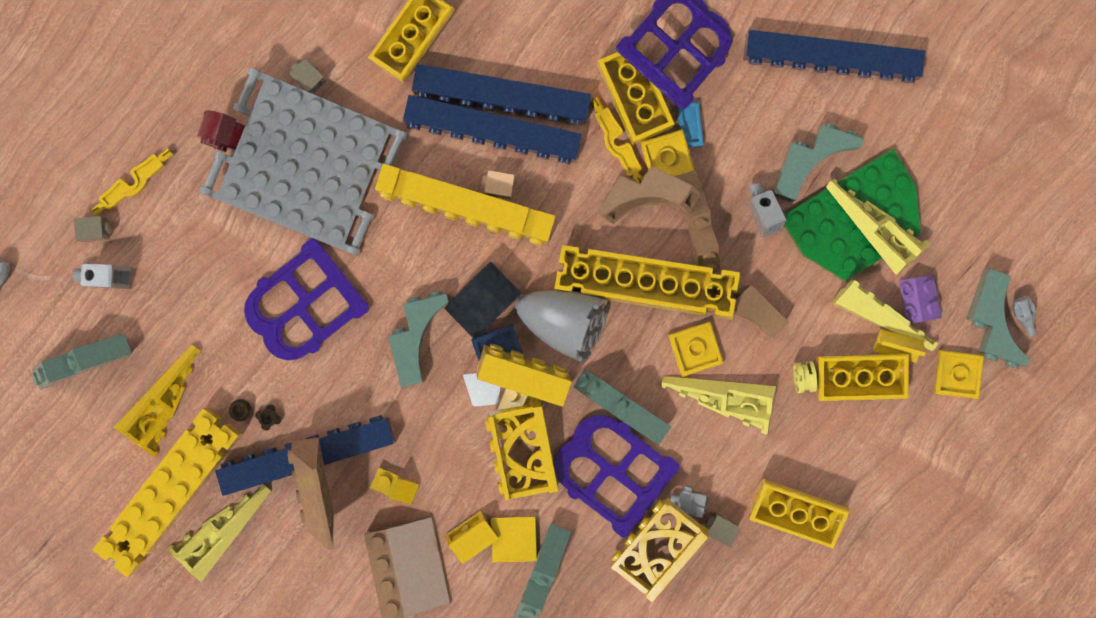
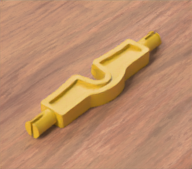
(611, 132)
(121, 189)

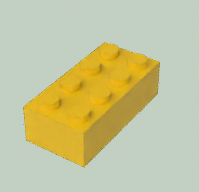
(635, 98)
(523, 375)

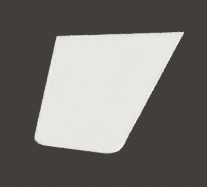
(481, 392)

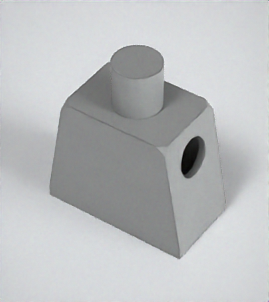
(768, 218)
(103, 276)

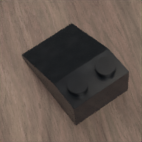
(483, 300)

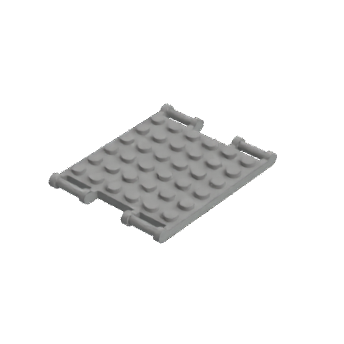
(303, 162)

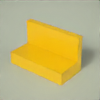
(894, 343)
(471, 537)

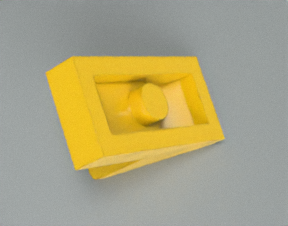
(395, 486)

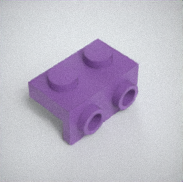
(920, 299)

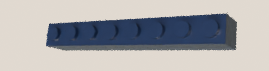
(834, 55)
(501, 93)
(492, 129)
(334, 447)

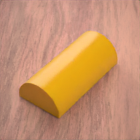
(410, 36)
(862, 377)
(798, 513)

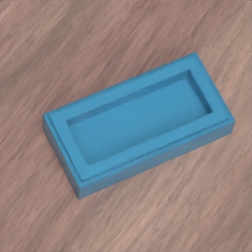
(690, 122)

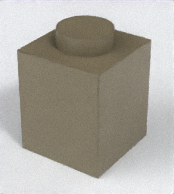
(307, 76)
(92, 229)
(722, 529)

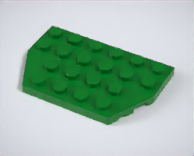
(832, 238)

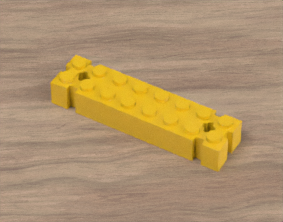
(464, 204)
(648, 282)
(167, 492)

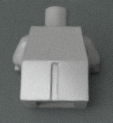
(691, 502)

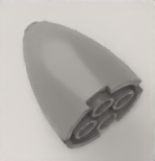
(564, 320)

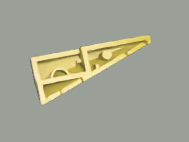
(892, 242)
(865, 305)

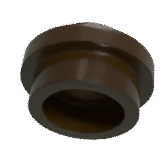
(234, 413)

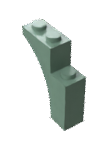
(801, 159)
(988, 312)
(407, 344)
(80, 361)
(622, 407)
(543, 573)

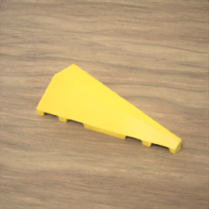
(744, 401)
(206, 546)

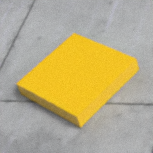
(668, 153)
(695, 349)
(958, 374)
(515, 540)

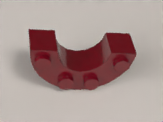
(220, 131)

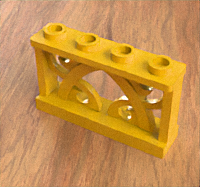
(544, 472)
(659, 579)

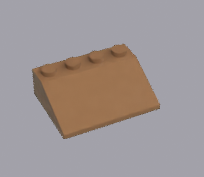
(313, 489)
(407, 568)

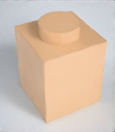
(498, 184)

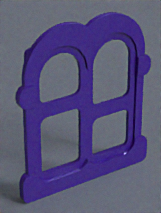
(655, 72)
(272, 328)
(581, 447)

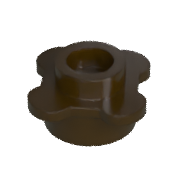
(274, 418)

